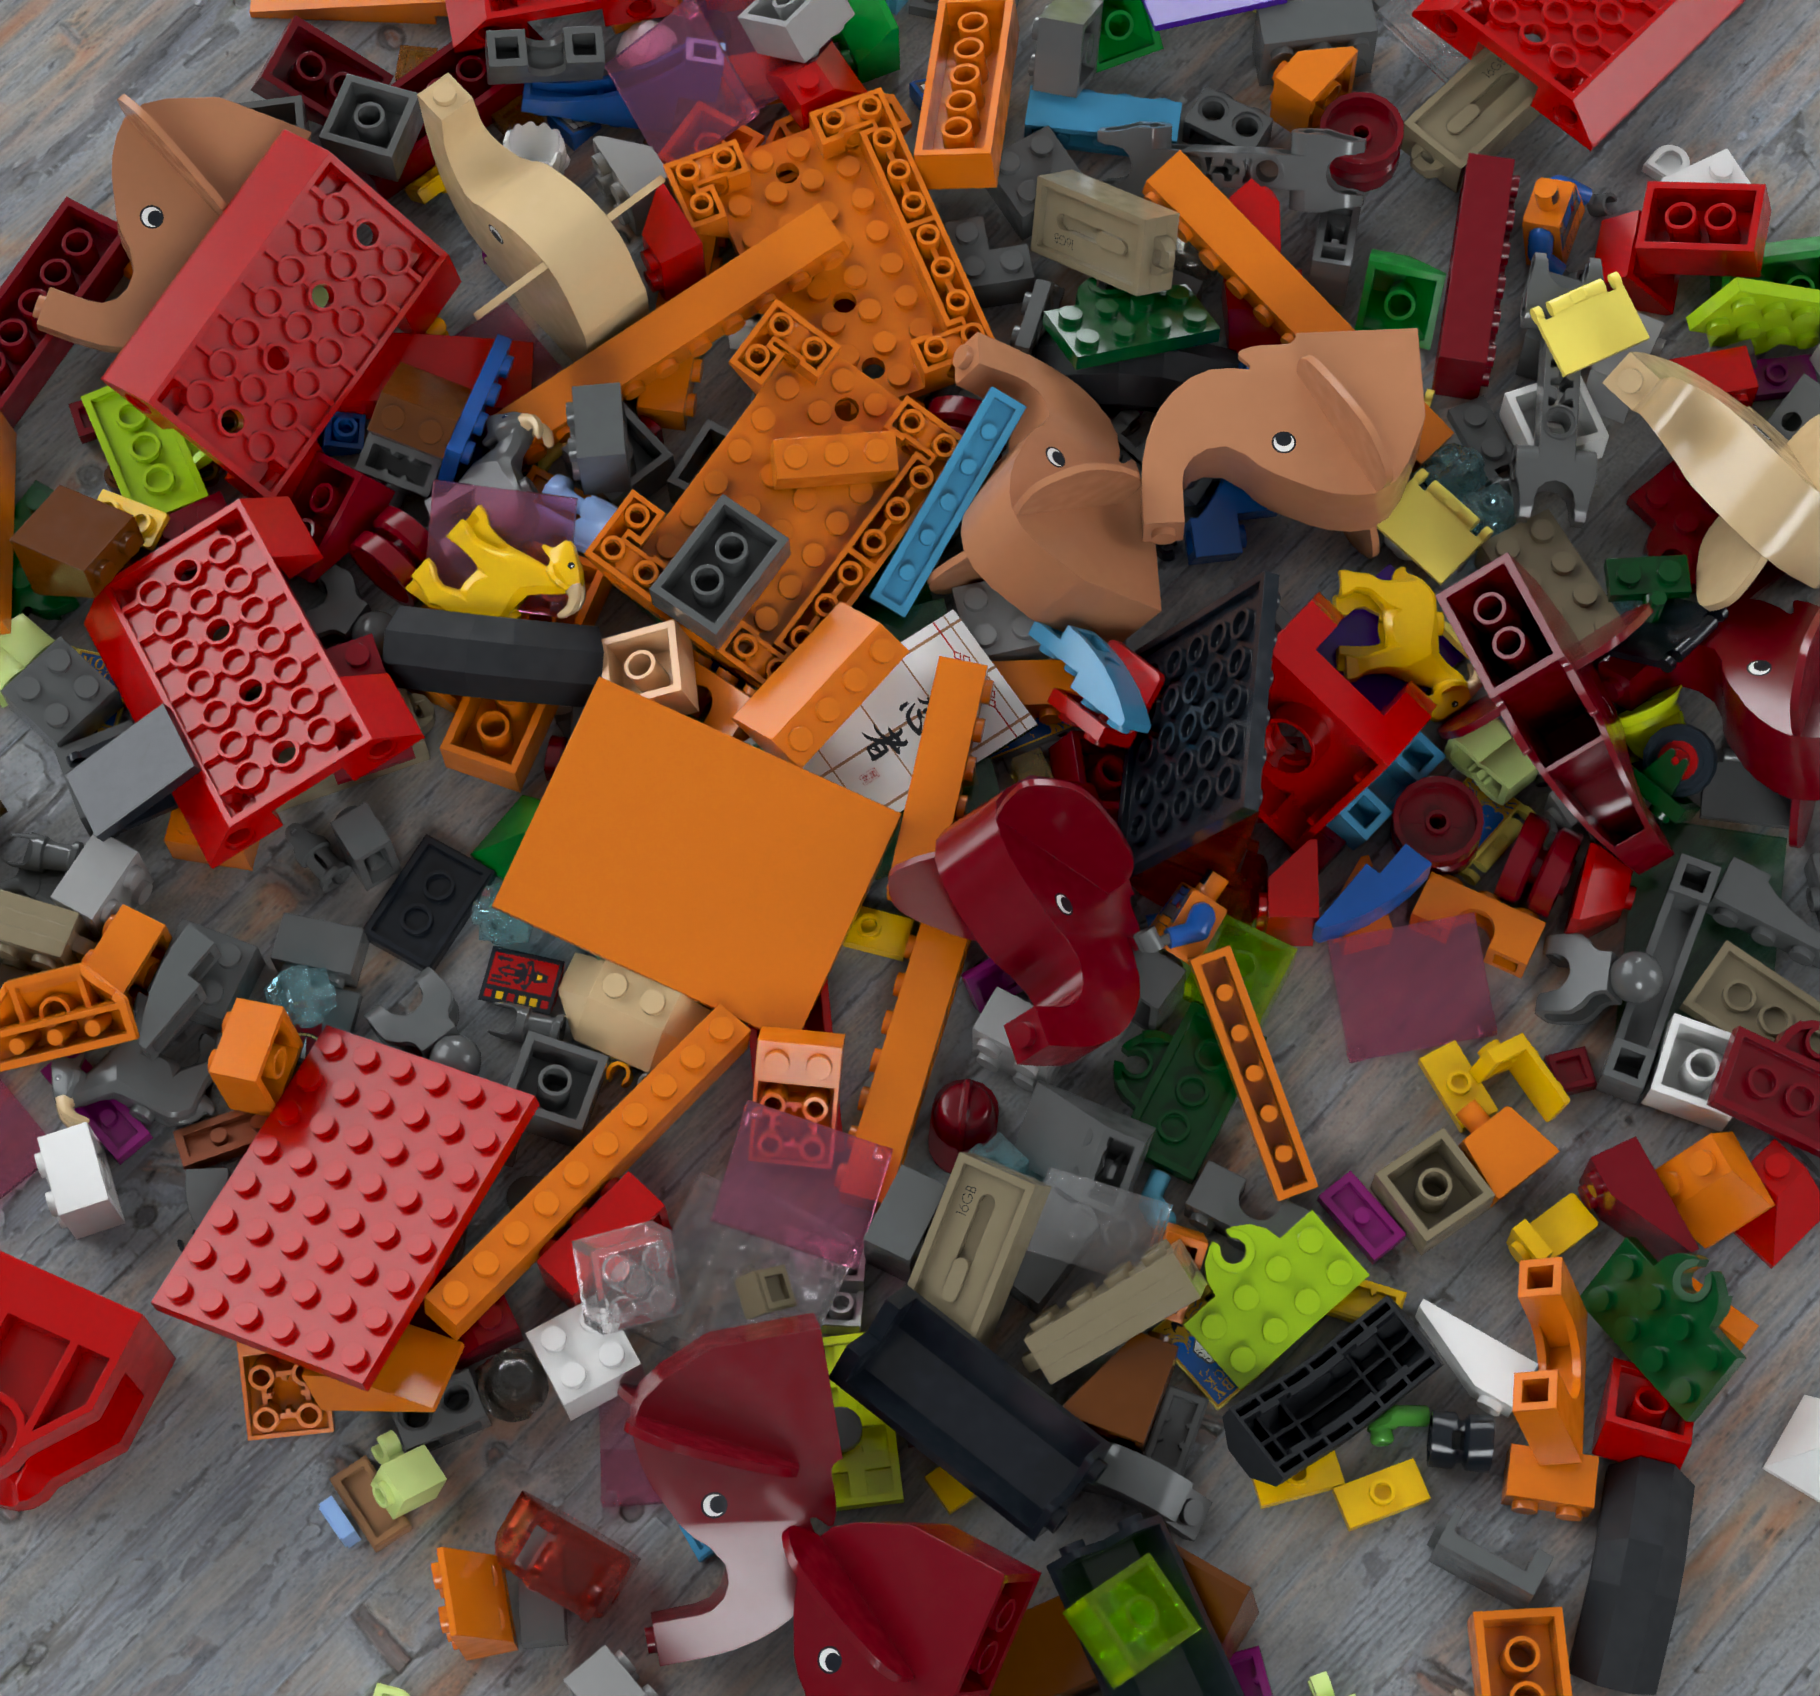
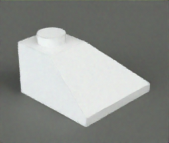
(1798, 1450)

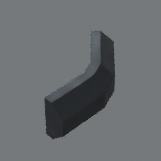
(1141, 381)
(492, 656)
(1330, 1395)
(1634, 1576)

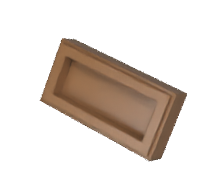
(357, 1494)

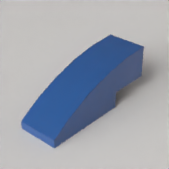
(1373, 895)

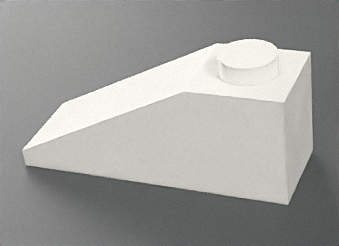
(1476, 1359)

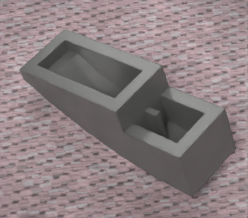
(176, 990)
(541, 1619)

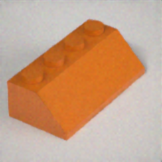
(820, 685)

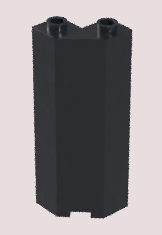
(971, 1413)
(1189, 1669)

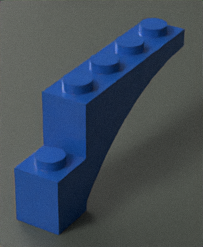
(580, 101)
(1216, 532)

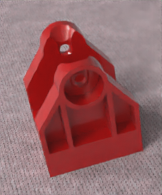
(1345, 731)
(70, 1381)

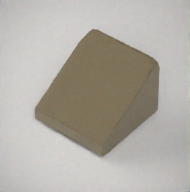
(765, 1291)

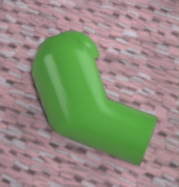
(1394, 1418)

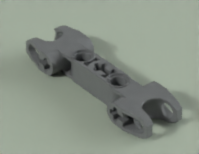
(1301, 169)
(1553, 460)

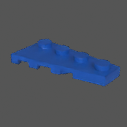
(473, 418)

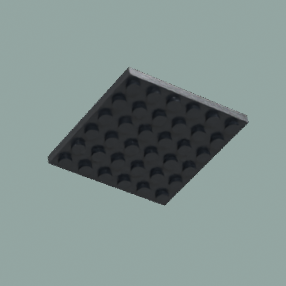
(1207, 726)

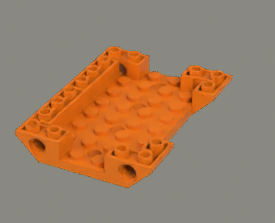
(901, 264)
(833, 531)

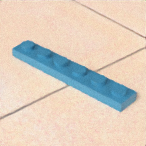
(947, 502)

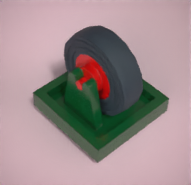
(1675, 765)

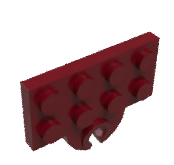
(1680, 523)
(1773, 1084)

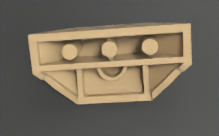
(625, 1012)

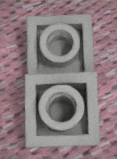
(847, 1307)

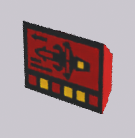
(522, 979)

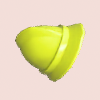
(1650, 717)

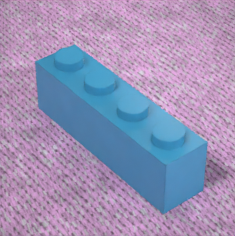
(1079, 118)

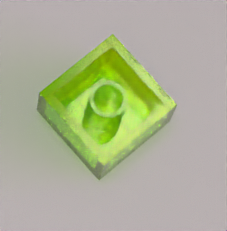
(1261, 961)
(1131, 1620)

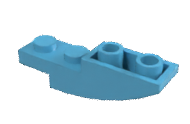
(1098, 674)

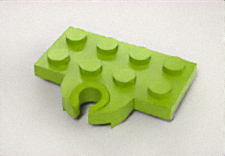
(1759, 312)
(146, 461)
(1270, 1294)

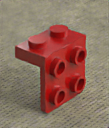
(1094, 724)

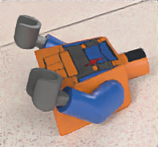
(1555, 217)
(1186, 920)

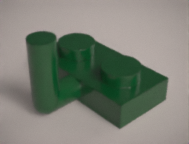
(1648, 580)

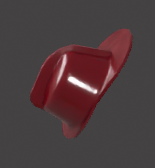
(961, 1118)

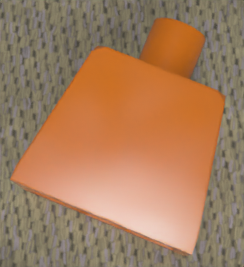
(1503, 1147)

